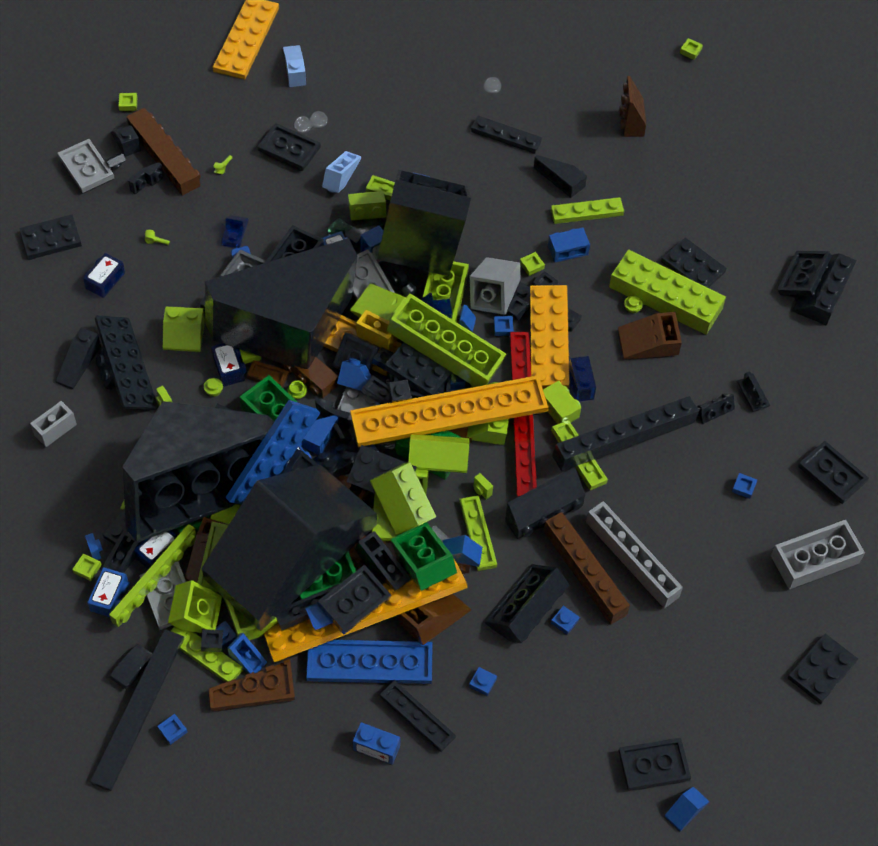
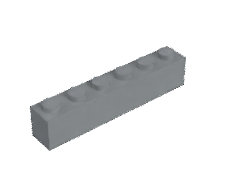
(634, 554)

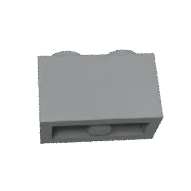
(53, 424)

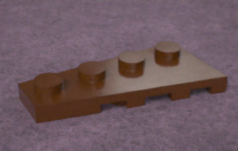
(258, 688)

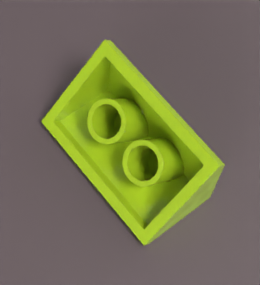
(439, 453)

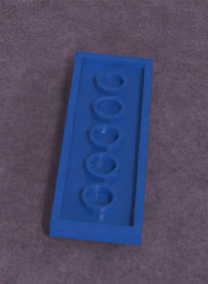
(275, 448)
(370, 662)

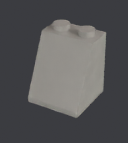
(494, 285)

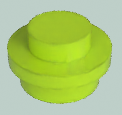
(633, 304)
(213, 387)
(297, 389)

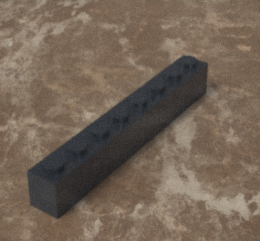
(625, 433)

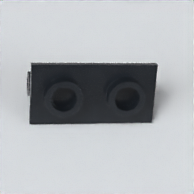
(753, 392)
(718, 407)

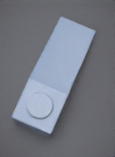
(295, 66)
(340, 171)

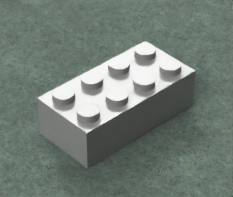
(817, 554)

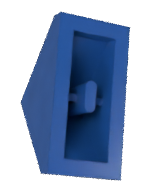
(464, 550)
(246, 655)
(686, 808)

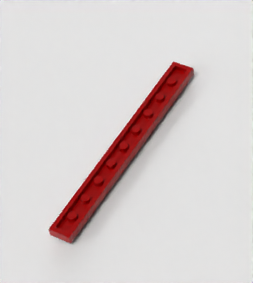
(523, 425)

